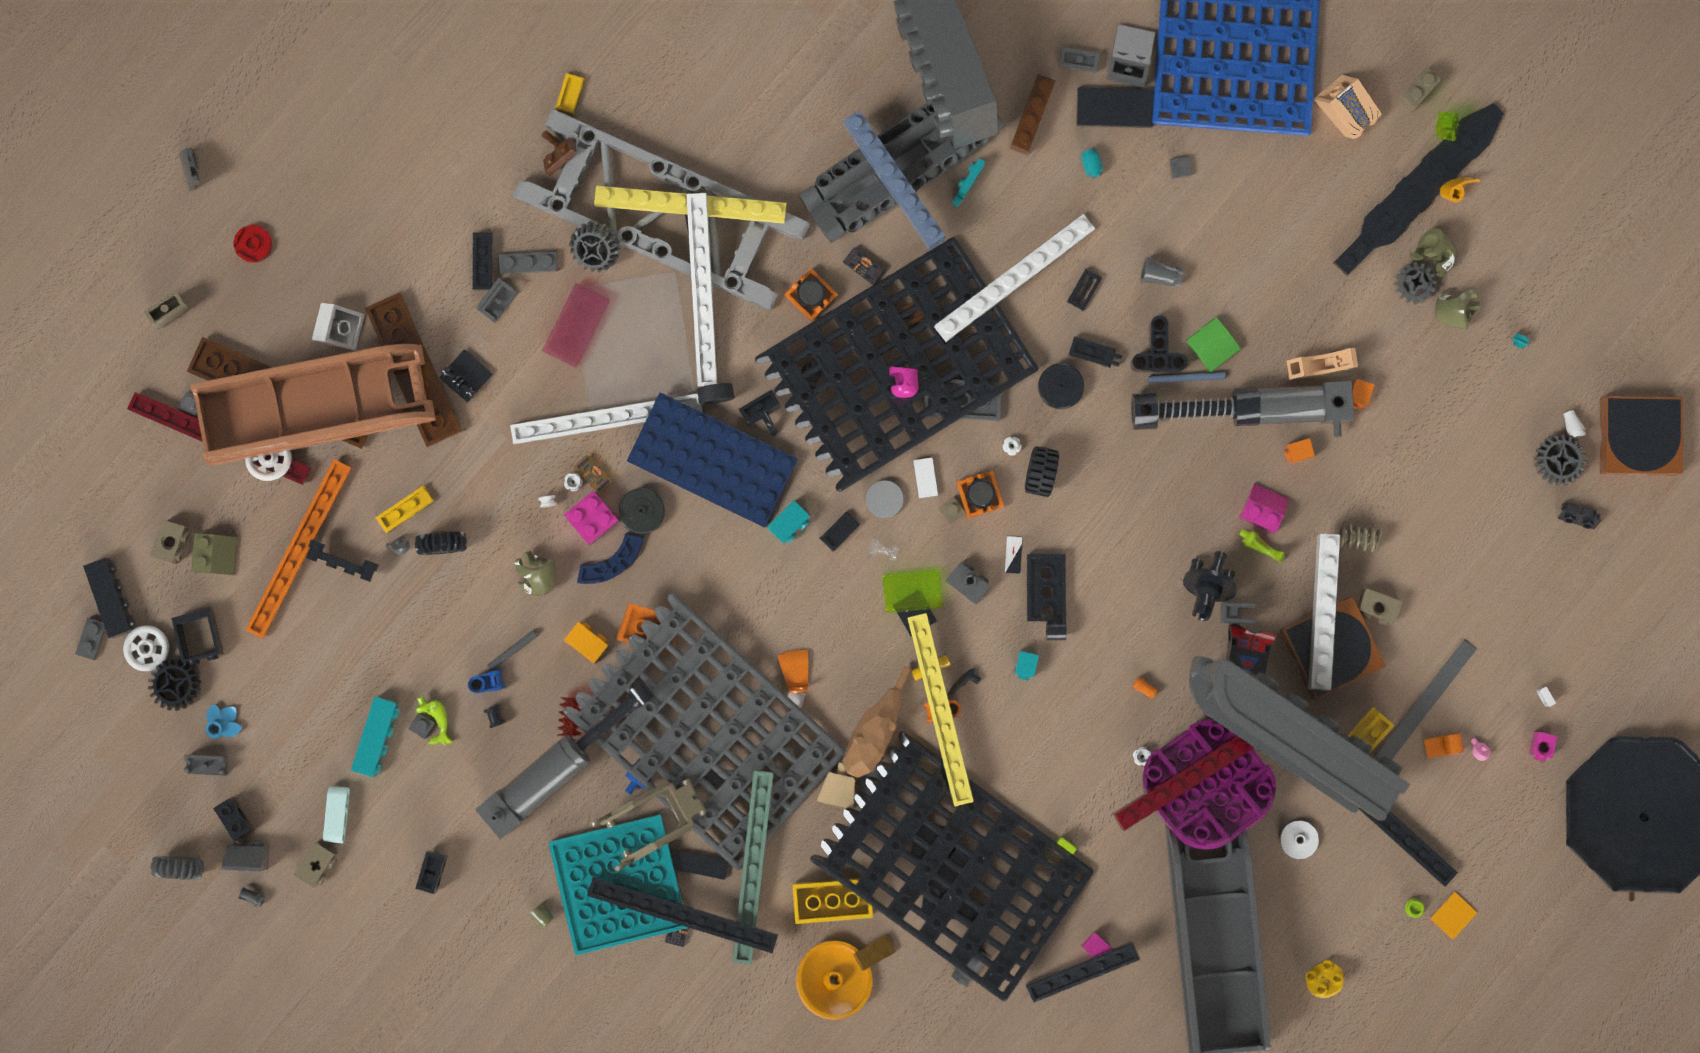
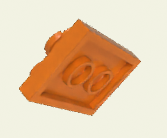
(633, 620)

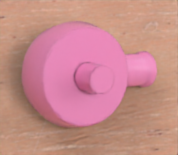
(1480, 750)

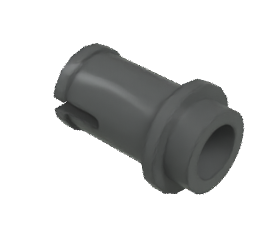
(251, 897)

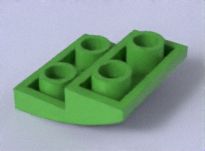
(1213, 344)

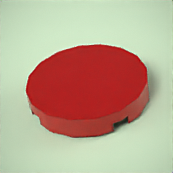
(252, 243)

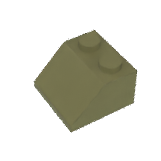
(214, 554)

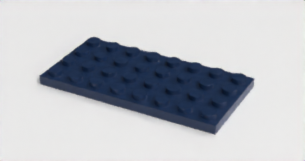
(712, 459)

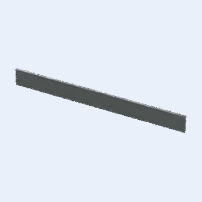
(1426, 701)

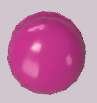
(906, 381)

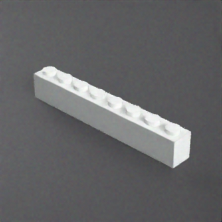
(1324, 612)

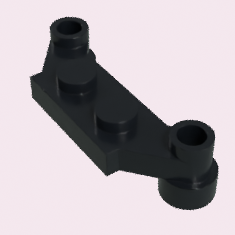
(366, 570)

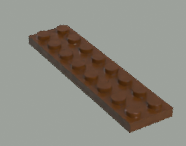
(395, 326)

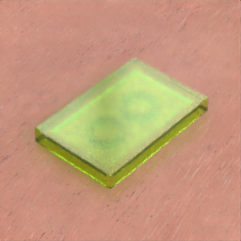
(912, 591)

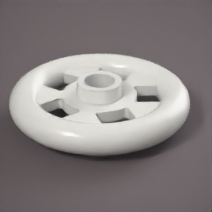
(280, 469)
(130, 646)

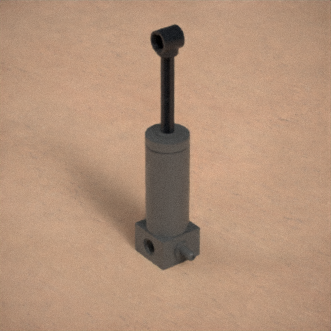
(549, 772)

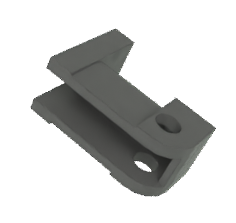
(1229, 613)

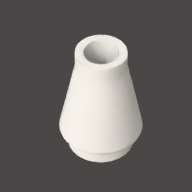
(1573, 425)

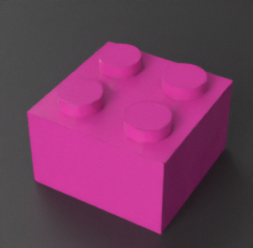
(591, 518)

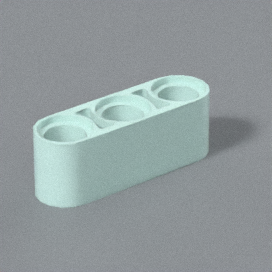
(336, 814)

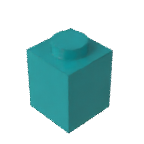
(1026, 665)

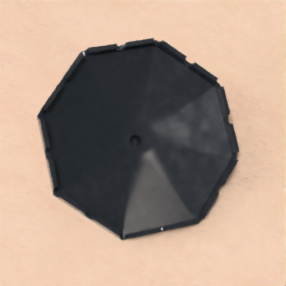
(1637, 814)

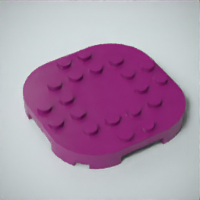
(1222, 803)

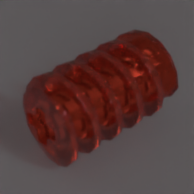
(568, 726)

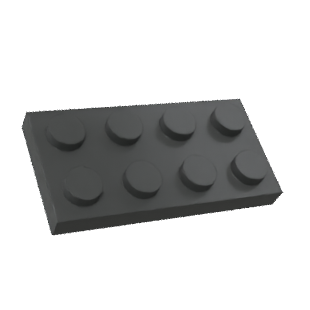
(989, 411)

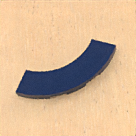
(615, 564)

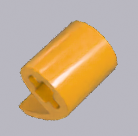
(1454, 190)

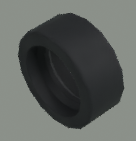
(715, 393)

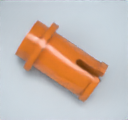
(1144, 687)

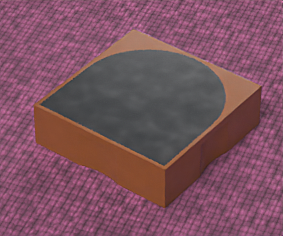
(1641, 435)
(1353, 648)

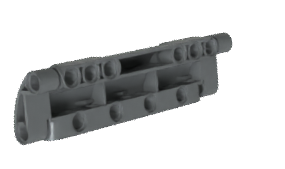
(868, 198)

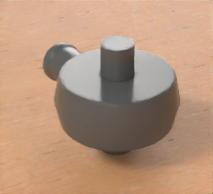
(399, 545)

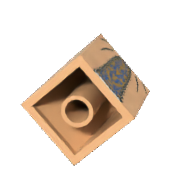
(1348, 106)

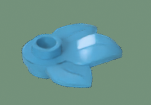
(224, 720)

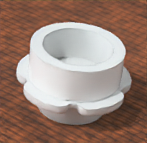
(1017, 446)
(568, 482)
(1141, 751)

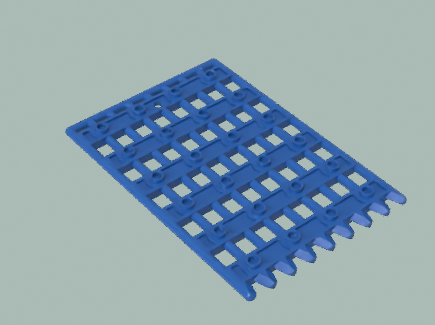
(1236, 69)

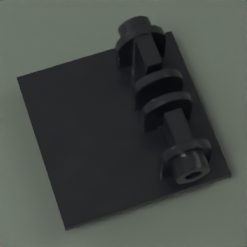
(465, 375)

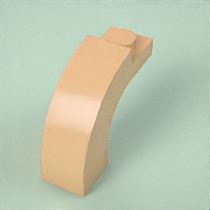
(1322, 364)

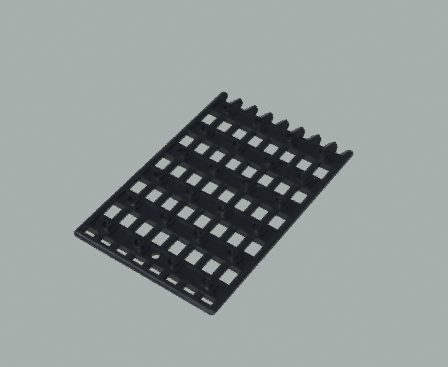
(902, 337)
(957, 892)

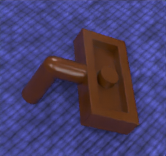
(561, 154)

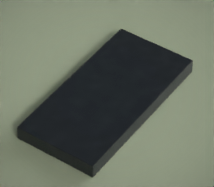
(1115, 107)

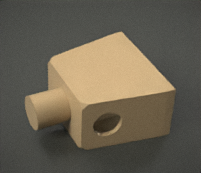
(838, 788)

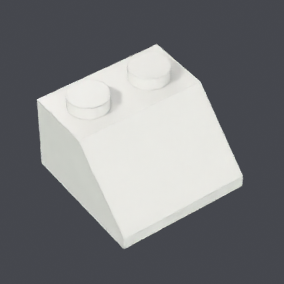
(338, 326)

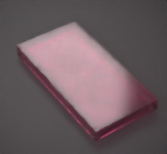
(576, 325)

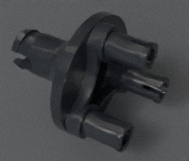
(1209, 585)

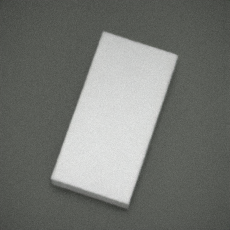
(925, 478)

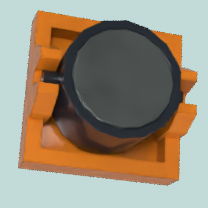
(810, 294)
(980, 494)

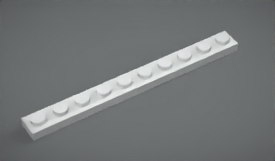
(1014, 278)
(702, 289)
(590, 421)

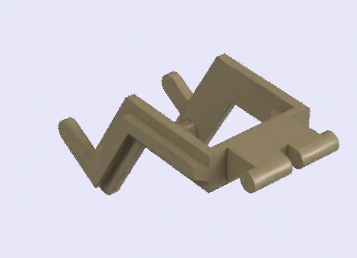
(679, 801)

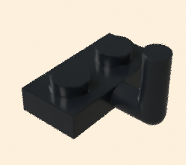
(760, 409)

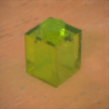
(1447, 125)

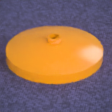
(850, 984)

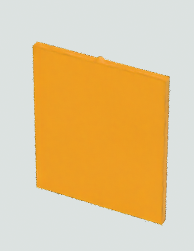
(1453, 915)

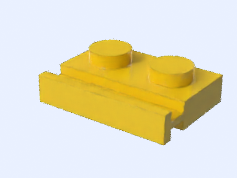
(1372, 728)

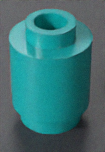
(1092, 163)

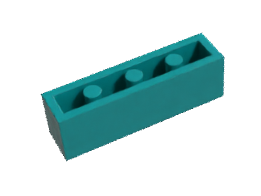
(375, 736)

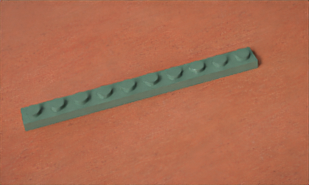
(753, 859)

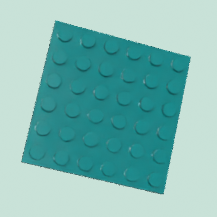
(581, 857)

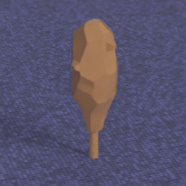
(874, 731)

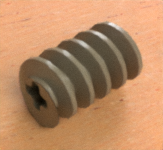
(1360, 537)

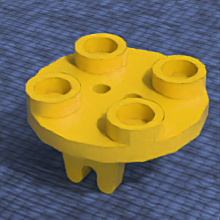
(1332, 973)

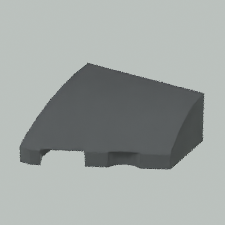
(190, 168)

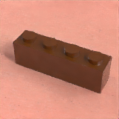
(1032, 114)

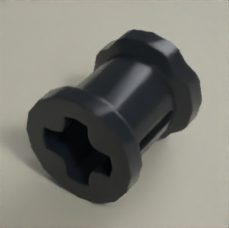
(494, 716)

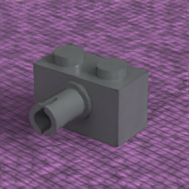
(968, 583)

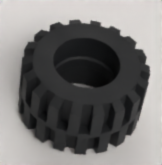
(1041, 471)

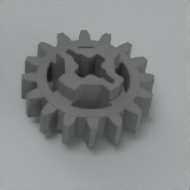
(1422, 285)

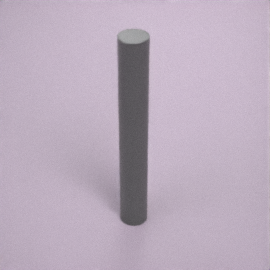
(513, 649)

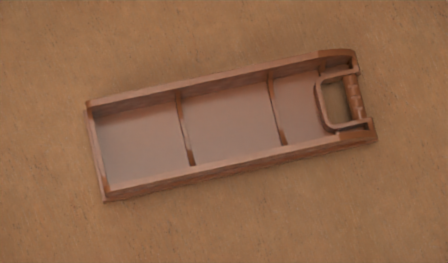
(308, 403)

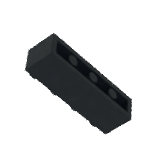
(108, 598)

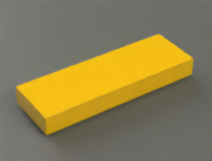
(405, 509)

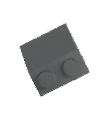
(246, 857)

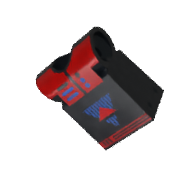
(1249, 649)

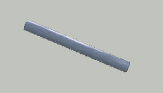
(1186, 377)

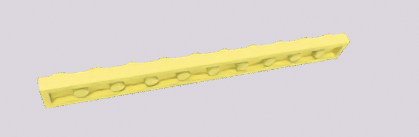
(677, 203)
(940, 709)

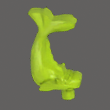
(1252, 540)
(439, 712)

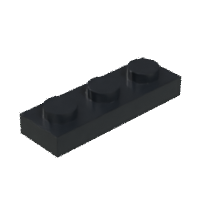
(482, 260)

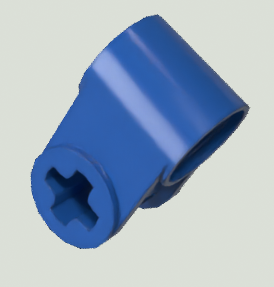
(488, 682)

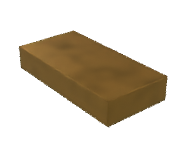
(874, 953)

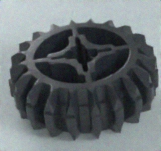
(440, 543)
(158, 691)

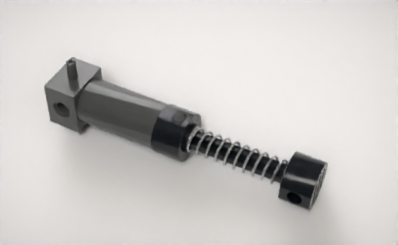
(1256, 406)

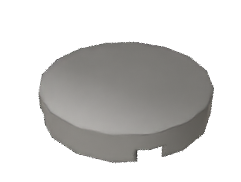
(884, 499)

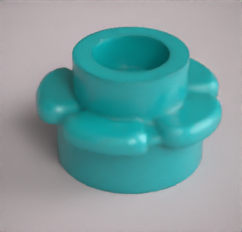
(1520, 341)

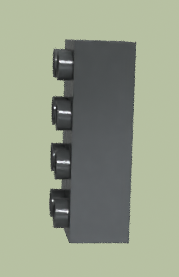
(949, 69)

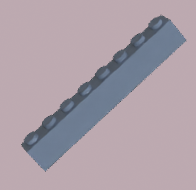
(894, 180)

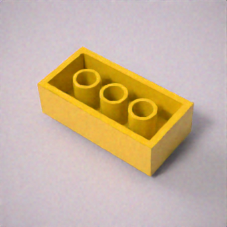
(828, 902)

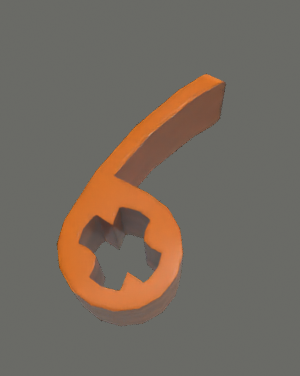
(1444, 745)

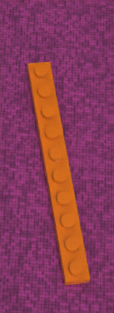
(298, 549)

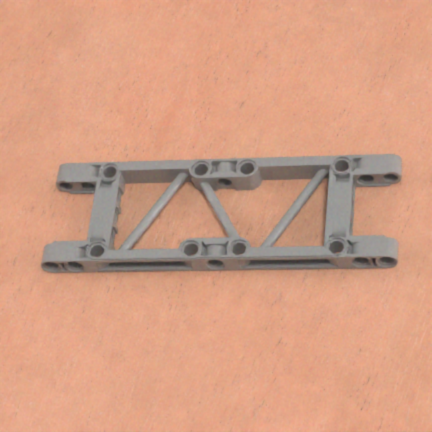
(672, 174)

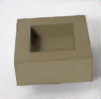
(951, 510)

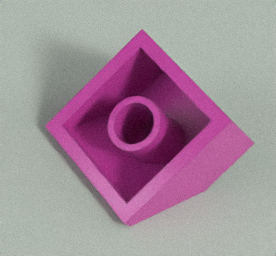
(1264, 509)

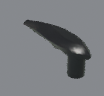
(969, 675)

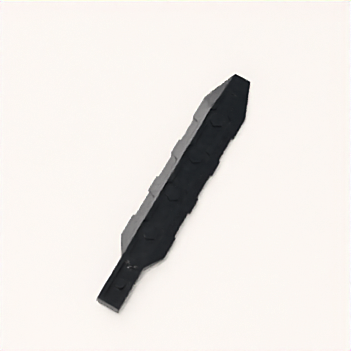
(1422, 185)

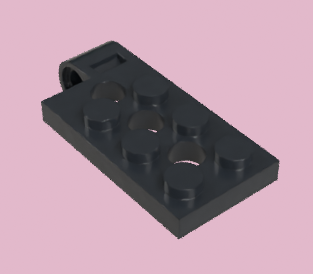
(1056, 623)

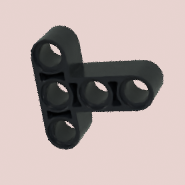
(1162, 353)

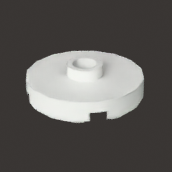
(1289, 836)

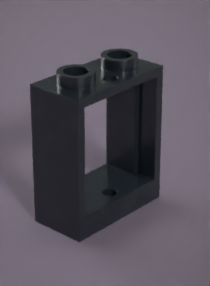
(181, 641)

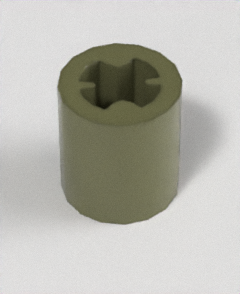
(541, 916)

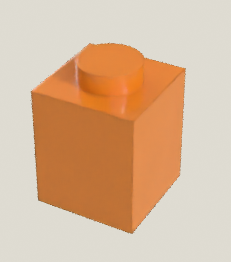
(1361, 393)
(1299, 451)

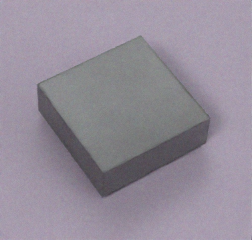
(1180, 167)

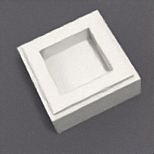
(1545, 696)

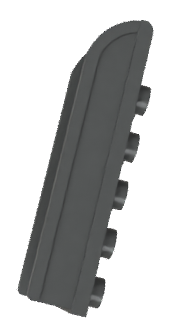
(1295, 737)
(1219, 948)

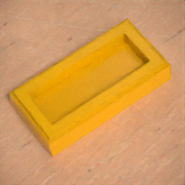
(569, 94)

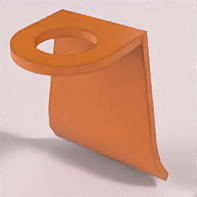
(795, 669)

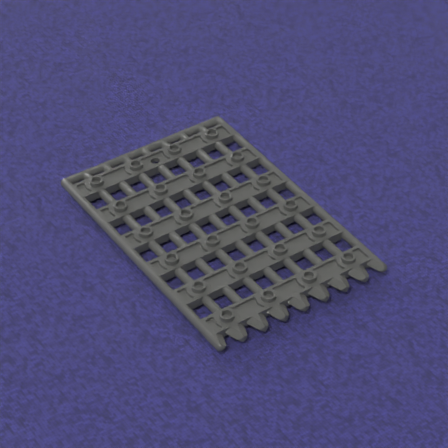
(634, 664)

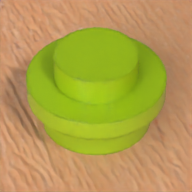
(1414, 908)

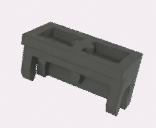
(496, 300)
(206, 764)

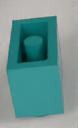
(788, 522)

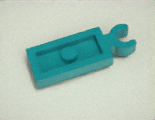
(966, 183)

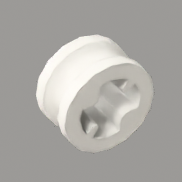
(547, 501)

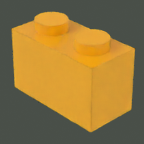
(587, 642)

